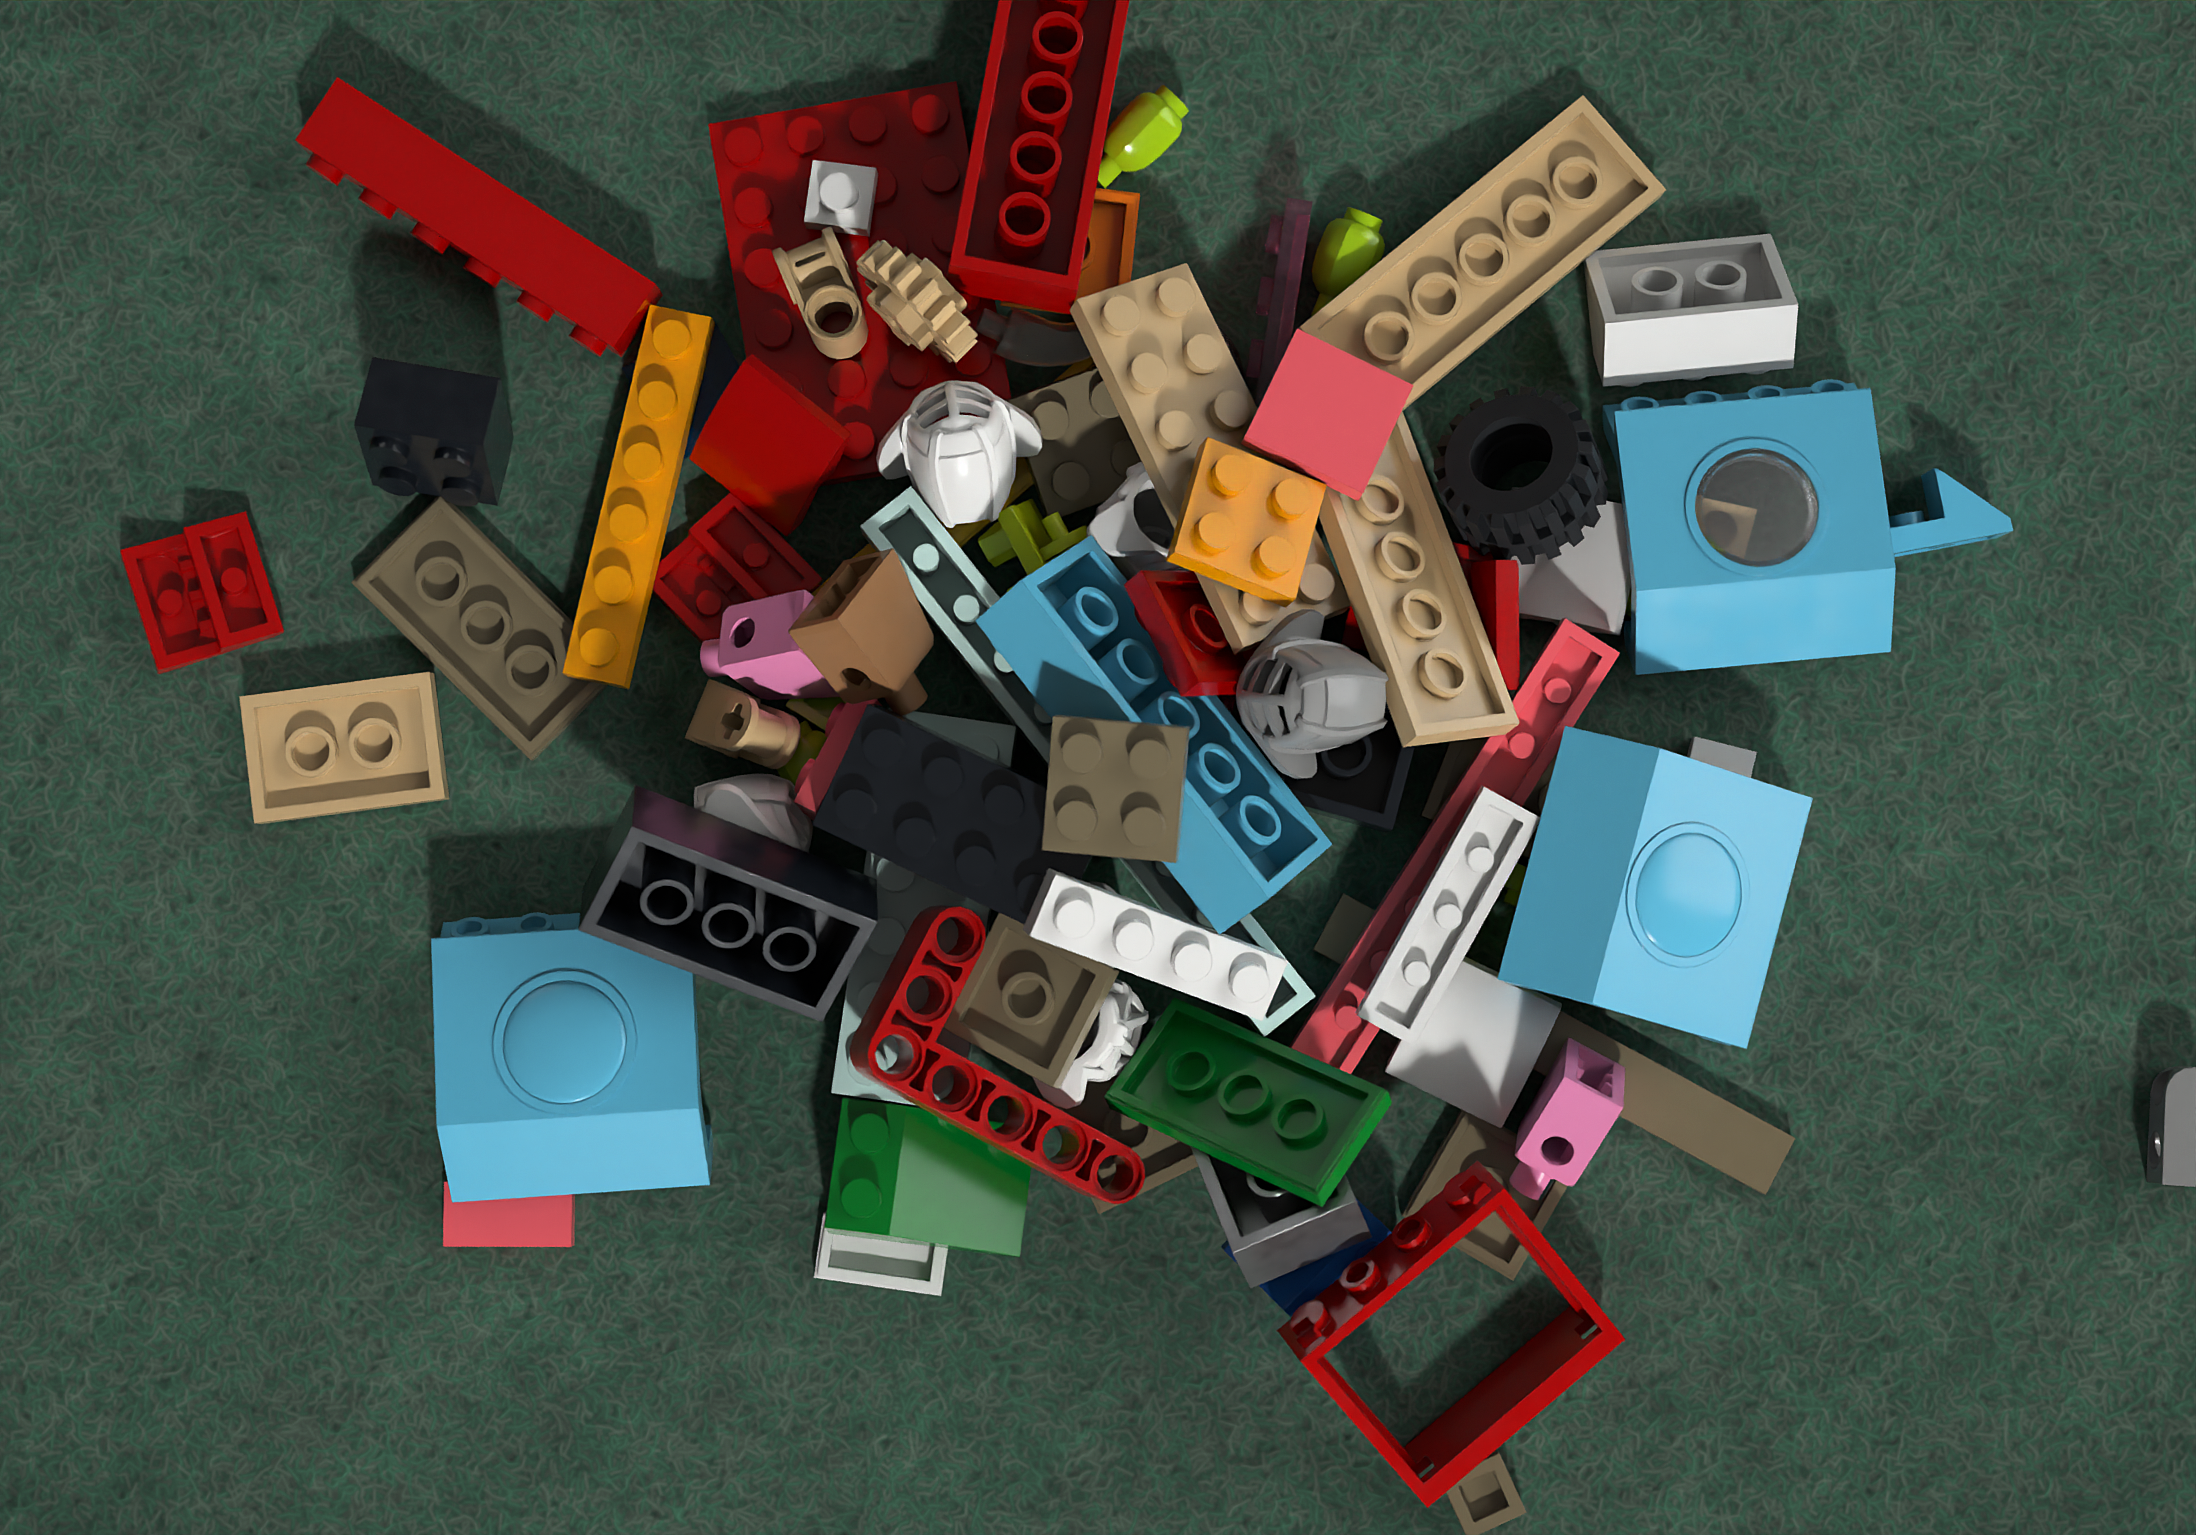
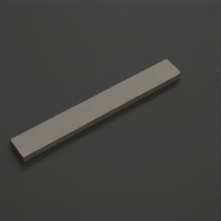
(1652, 1094)

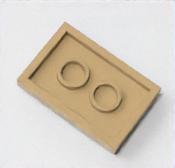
(344, 747)

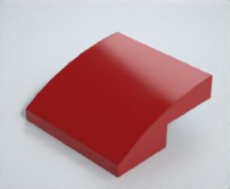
(769, 445)
(728, 562)
(201, 592)

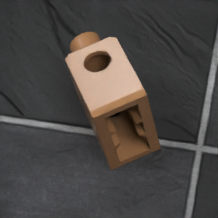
(868, 633)

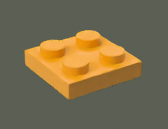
(1246, 522)

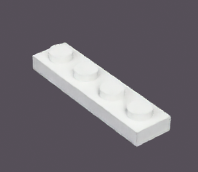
(1447, 915)
(1154, 944)

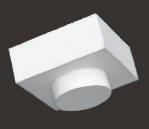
(841, 197)

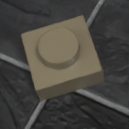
(1485, 1497)

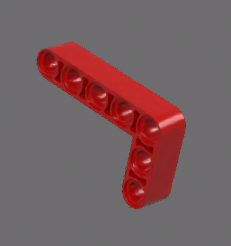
(974, 1086)

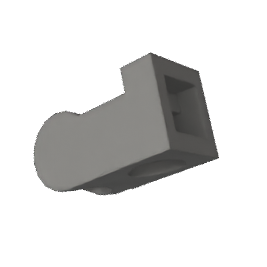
(2172, 1128)

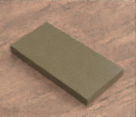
(480, 624)

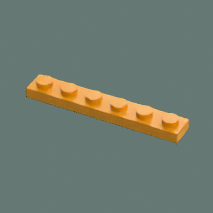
(639, 497)

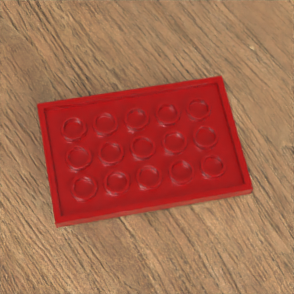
(763, 188)

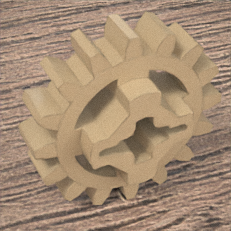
(916, 301)

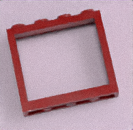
(1506, 1396)

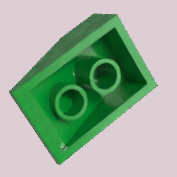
(923, 1182)

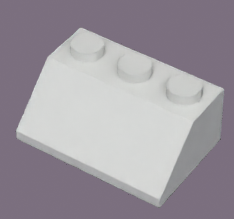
(1690, 310)

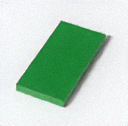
(1249, 1101)

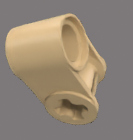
(820, 286)
(743, 727)

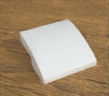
(1585, 582)
(1478, 1043)

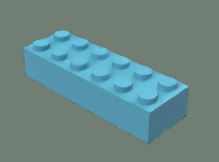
(1086, 655)

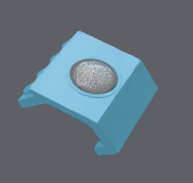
(1753, 526)

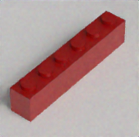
(479, 218)

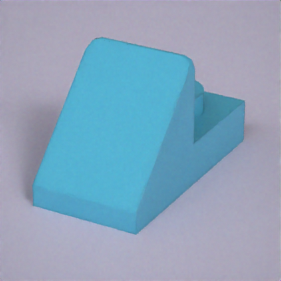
(1954, 515)

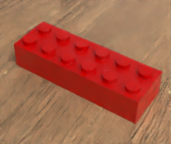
(1037, 151)

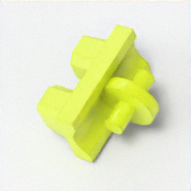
(1028, 536)

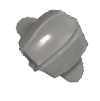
(1327, 700)

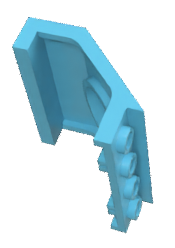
(1655, 886)
(563, 1063)

